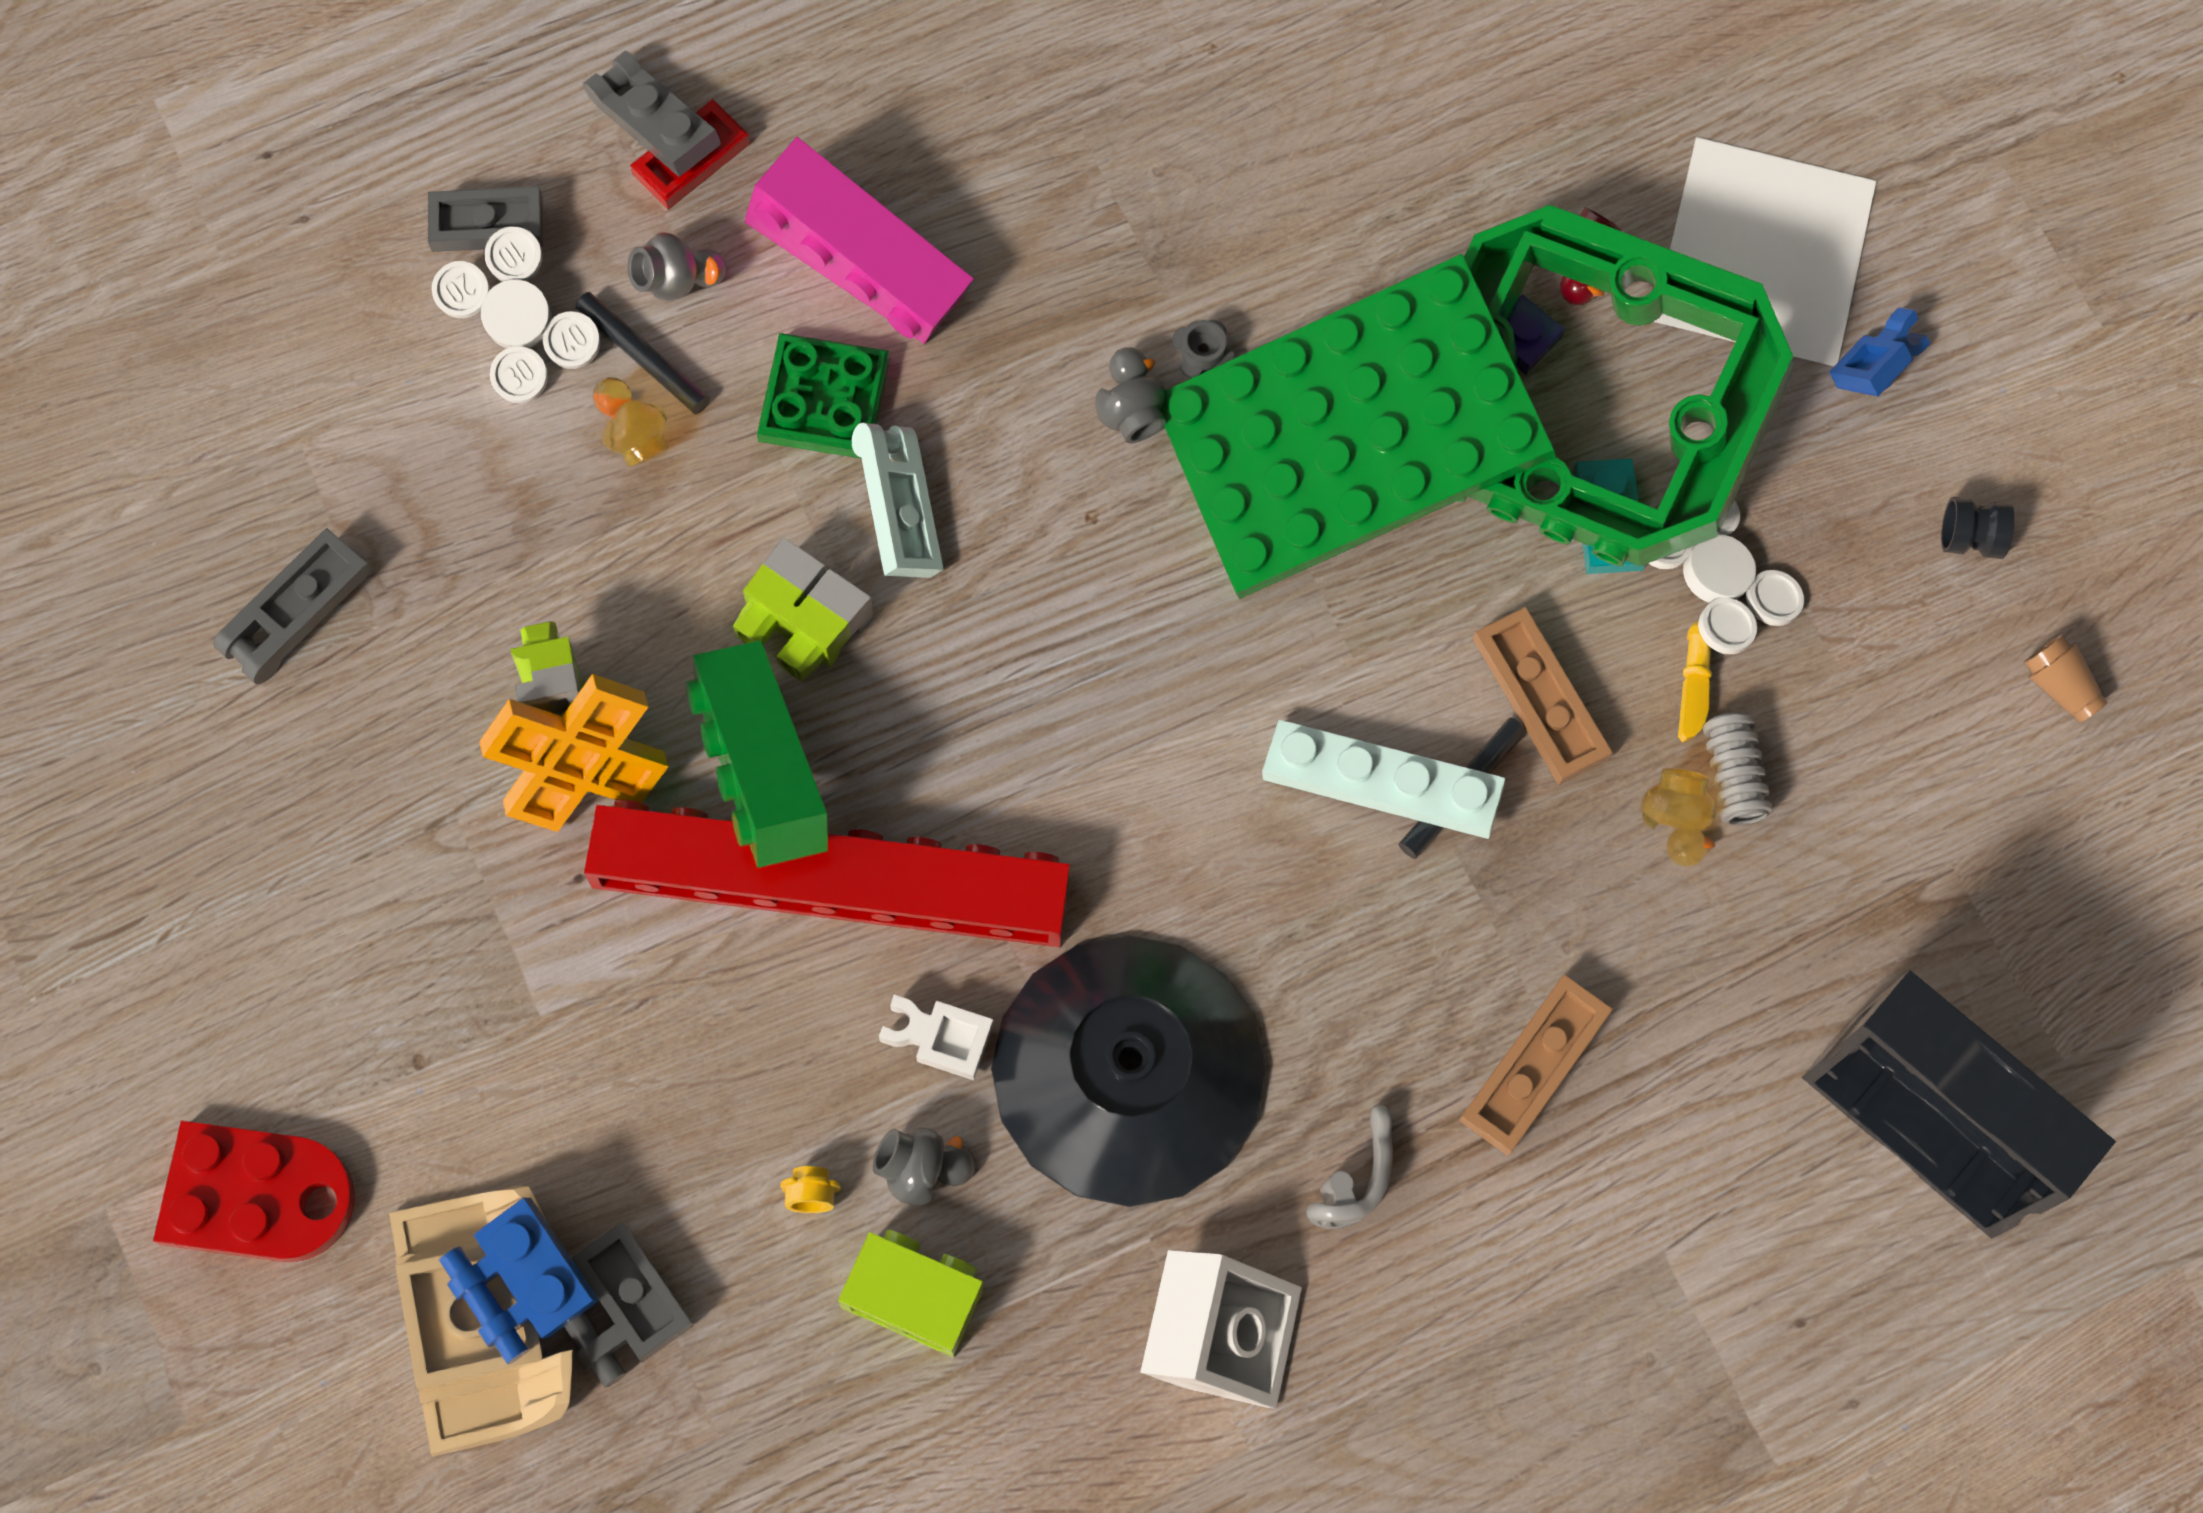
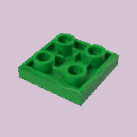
(821, 394)

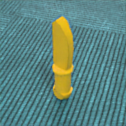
(1695, 686)

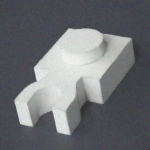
(947, 1038)

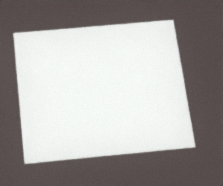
(1780, 226)

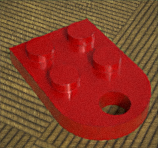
(249, 1194)

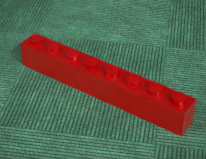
(853, 881)

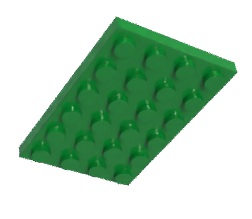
(1353, 426)

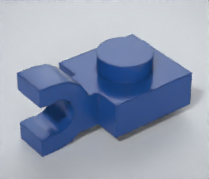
(1878, 360)

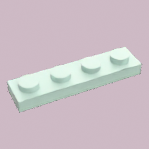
(1383, 779)

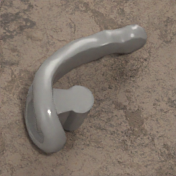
(1340, 1203)

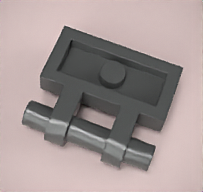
(634, 1298)

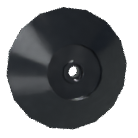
(1118, 1129)

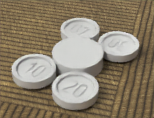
(516, 315)
(1720, 575)

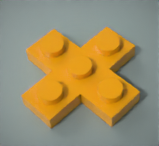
(574, 752)

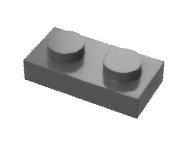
(470, 217)

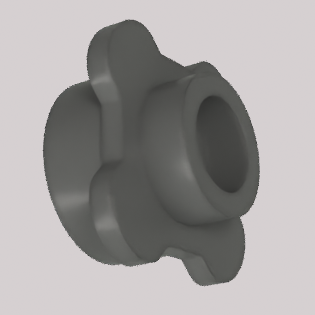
(1200, 333)

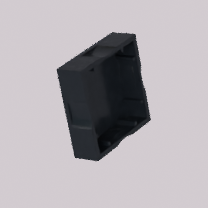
(1957, 1108)

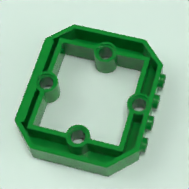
(1736, 409)

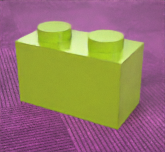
(912, 1292)

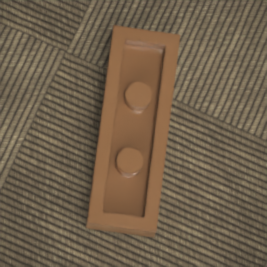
(1542, 696)
(1535, 1065)

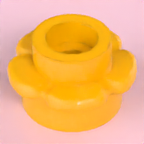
(809, 1190)

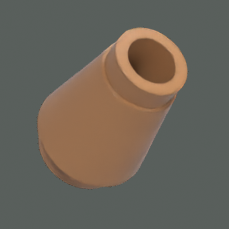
(2066, 678)

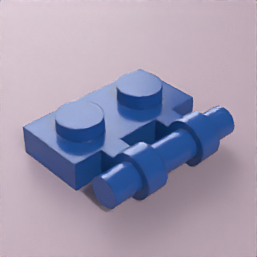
(535, 1270)

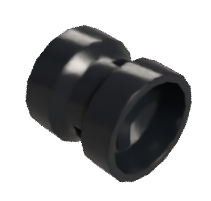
(1982, 528)

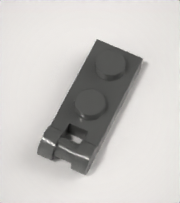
(652, 114)
(292, 605)

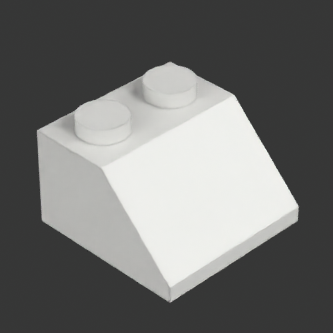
(1221, 1328)

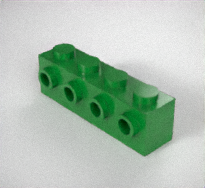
(758, 754)

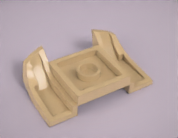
(462, 1383)

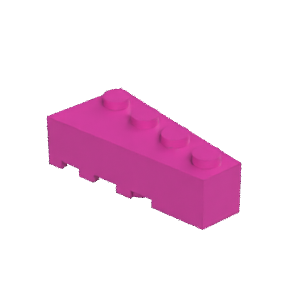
(855, 242)

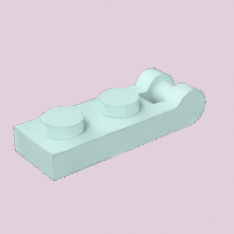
(898, 500)

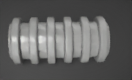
(1737, 768)

